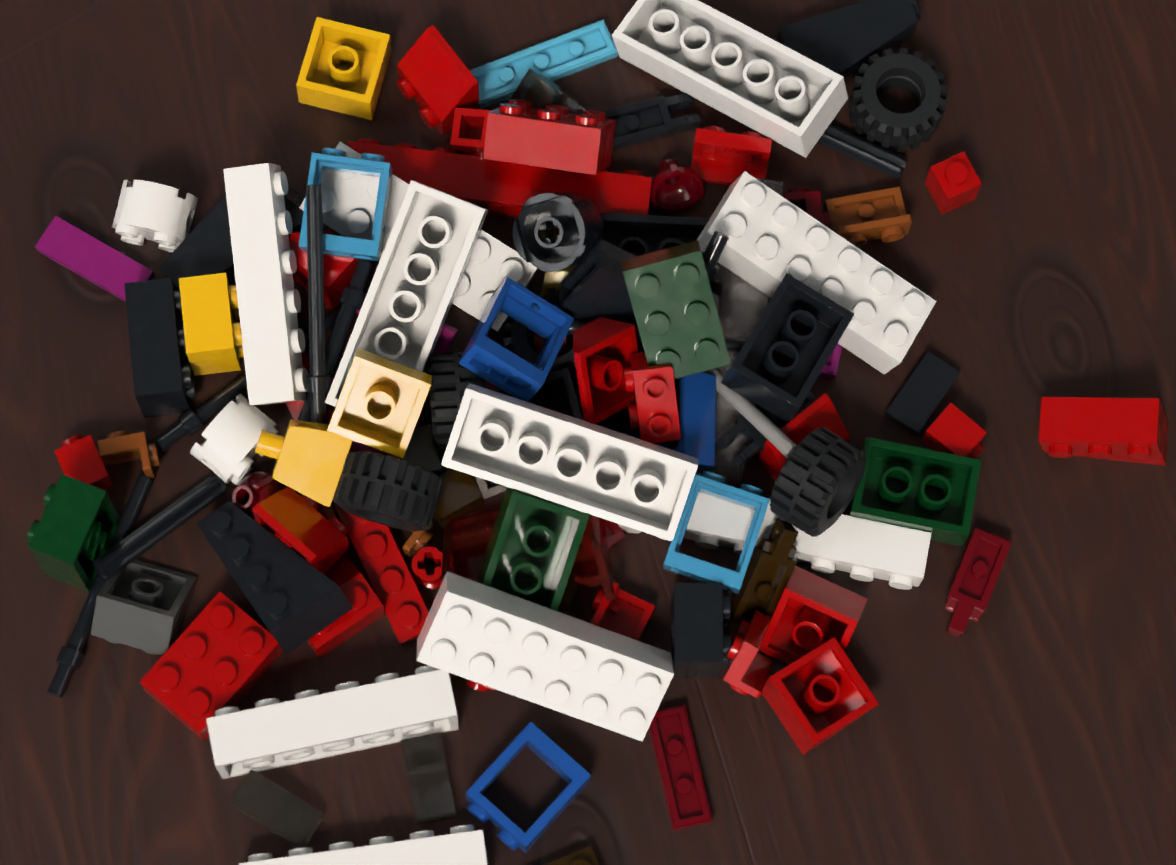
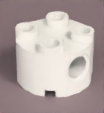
(153, 214)
(233, 440)

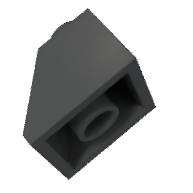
(143, 607)

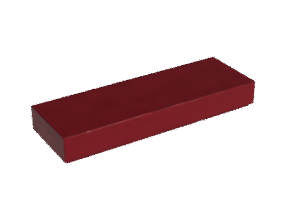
(679, 769)

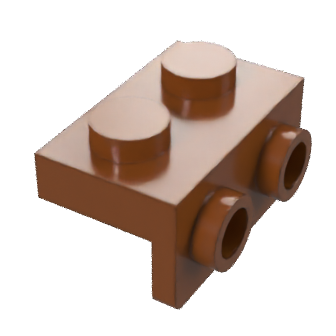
(869, 216)

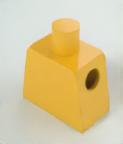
(307, 458)

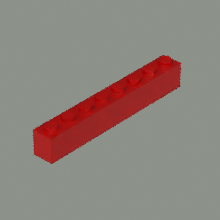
(506, 185)

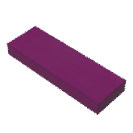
(90, 258)

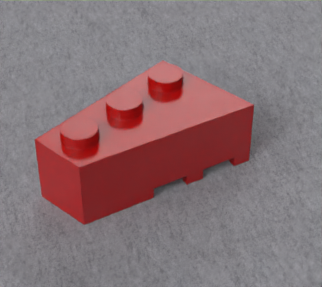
(1104, 428)

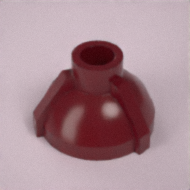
(675, 187)
(259, 486)

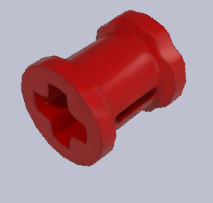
(419, 564)

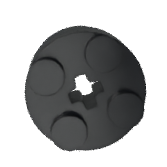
(537, 224)

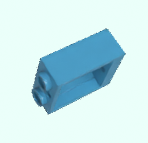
(369, 165)
(703, 571)

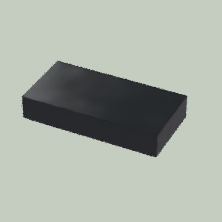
(922, 393)

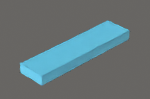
(551, 59)

